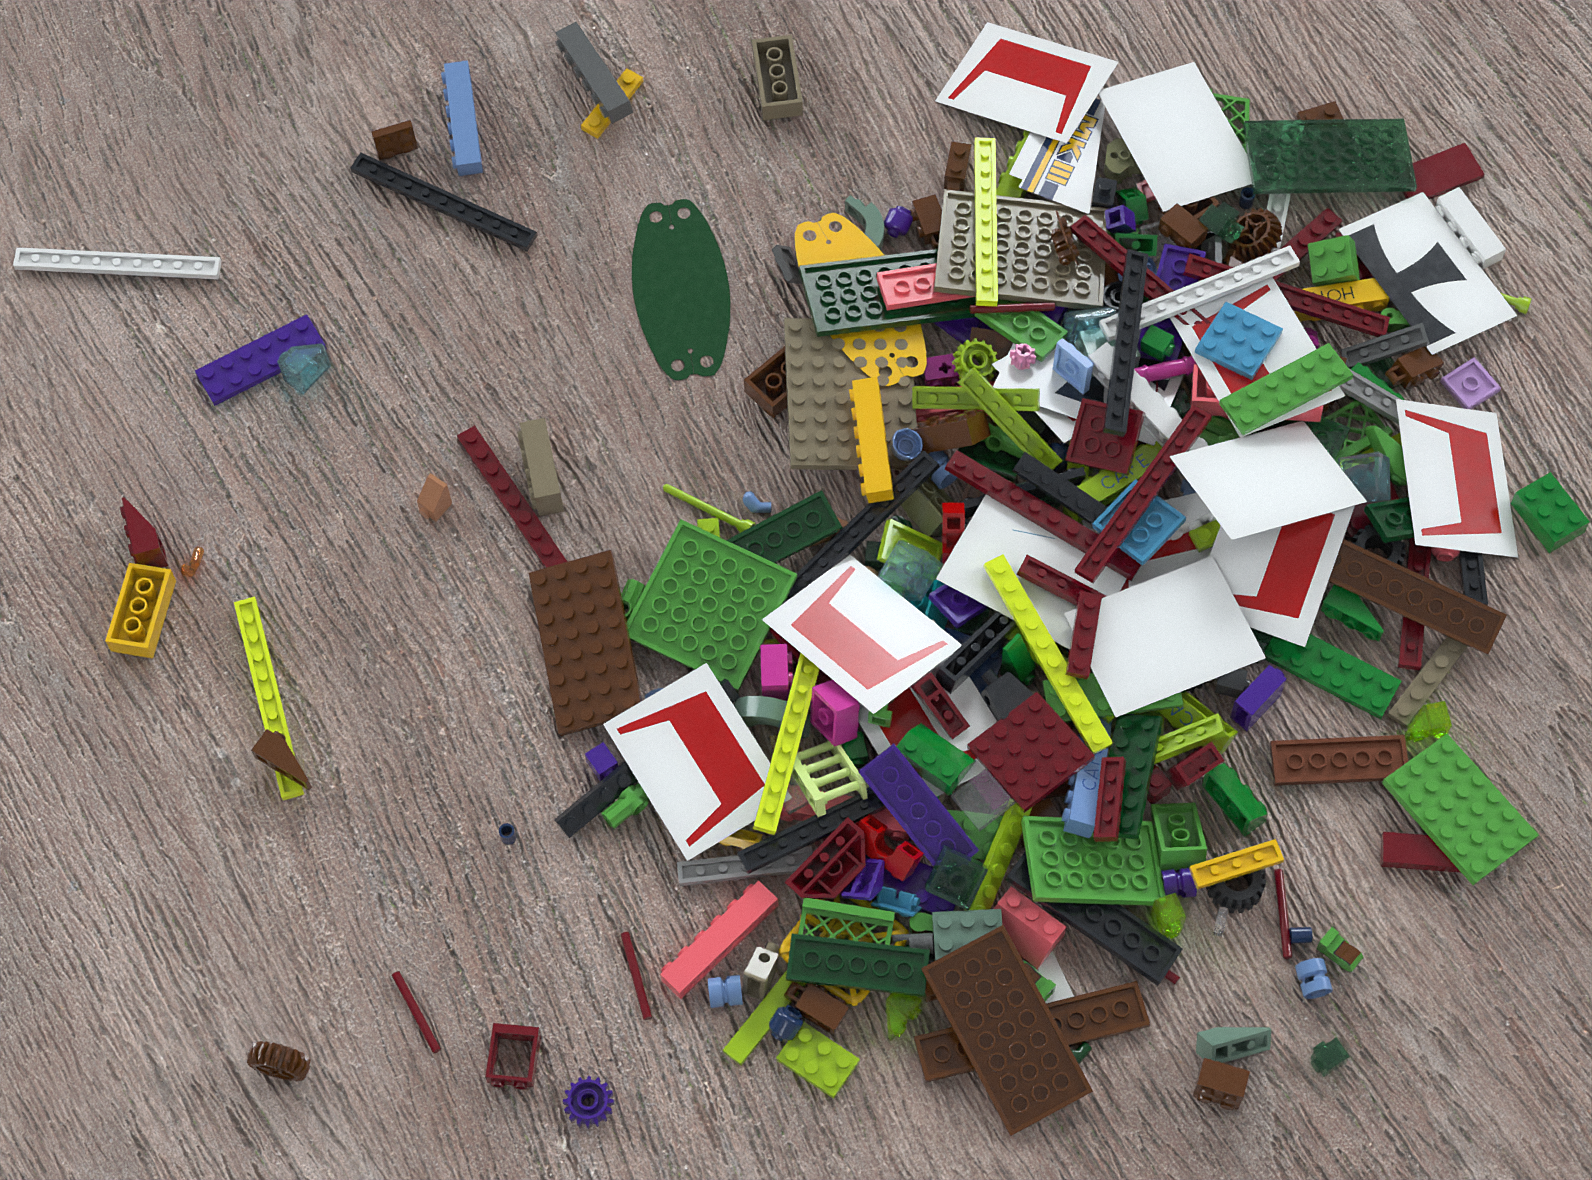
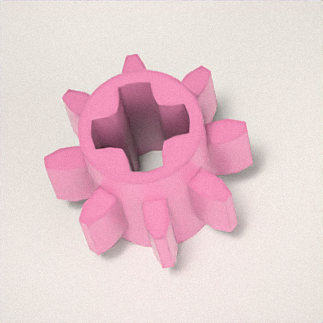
(1022, 356)

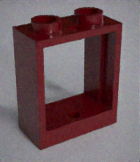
(1194, 766)
(519, 1033)

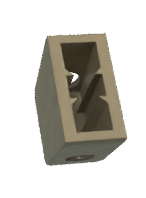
(761, 971)

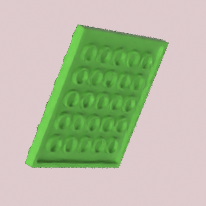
(709, 603)

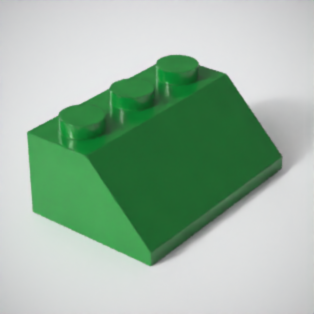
(935, 758)
(1234, 798)

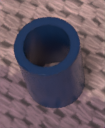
(1246, 198)
(504, 828)
(1301, 935)

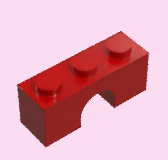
(952, 527)
(898, 862)

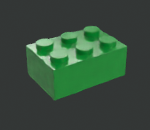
(1550, 512)

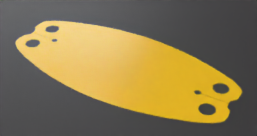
(854, 244)

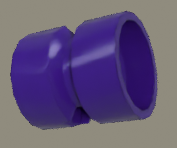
(1179, 883)

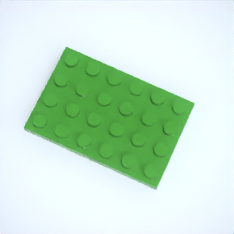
(1460, 809)
(1086, 871)

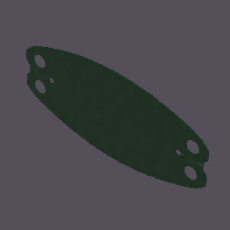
(681, 289)

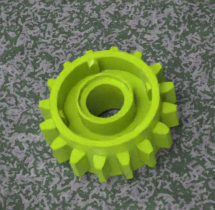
(981, 352)

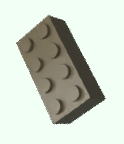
(777, 77)
(540, 467)

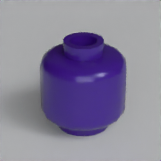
(898, 221)

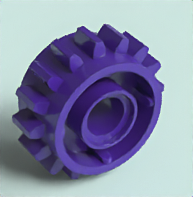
(588, 1089)

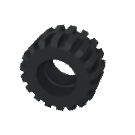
(1370, 539)
(1239, 899)

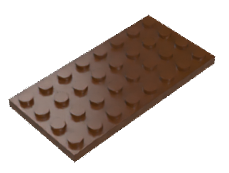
(585, 641)
(1006, 1030)

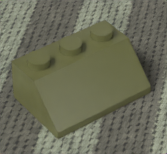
(926, 507)

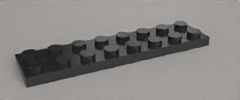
(1110, 928)

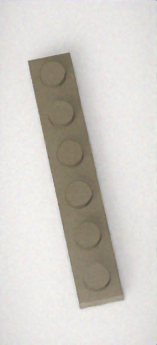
(1426, 681)

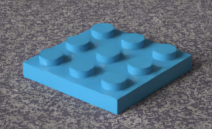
(1238, 340)
(1150, 532)

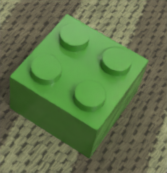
(1333, 261)

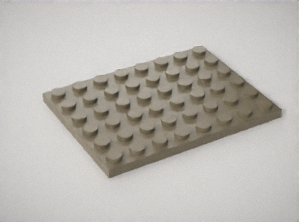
(1025, 252)
(821, 403)

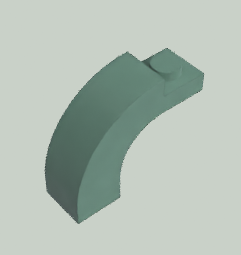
(869, 218)
(765, 711)

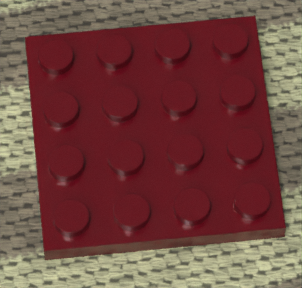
(1031, 752)

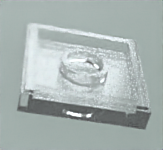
(982, 799)

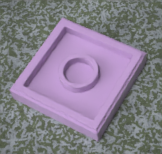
(1470, 384)

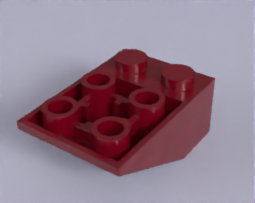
(145, 542)

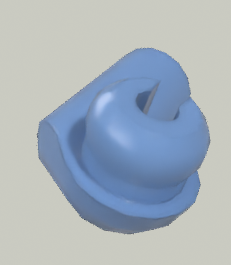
(754, 504)

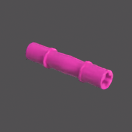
(1167, 369)

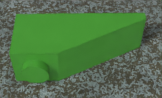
(1389, 447)

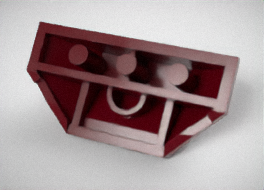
(831, 864)

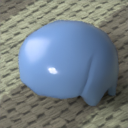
(906, 444)

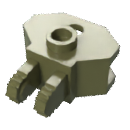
(1119, 161)

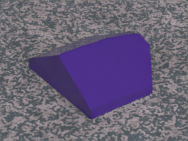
(867, 882)

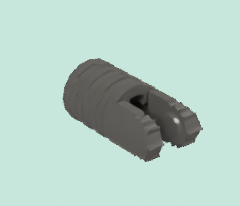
(920, 940)

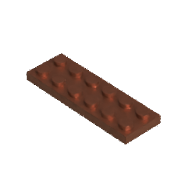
(1337, 759)

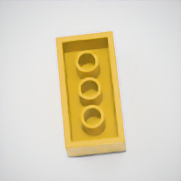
(140, 610)

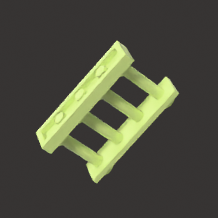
(810, 786)

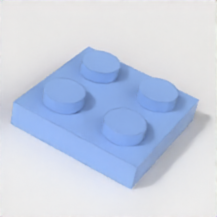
(1072, 366)

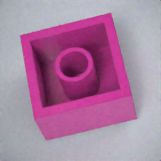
(776, 671)
(834, 712)

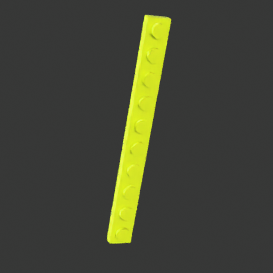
(985, 222)
(1047, 654)
(265, 682)
(786, 746)

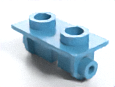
(906, 905)

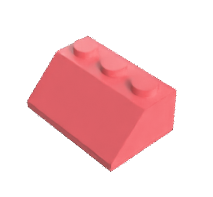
(1029, 927)

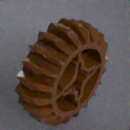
(1259, 234)
(278, 1061)

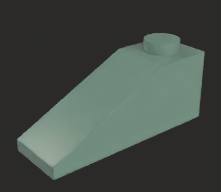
(1231, 1043)

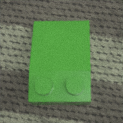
(1178, 835)

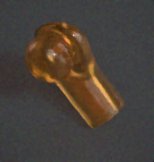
(195, 561)

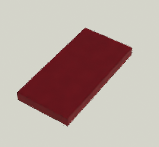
(1445, 172)

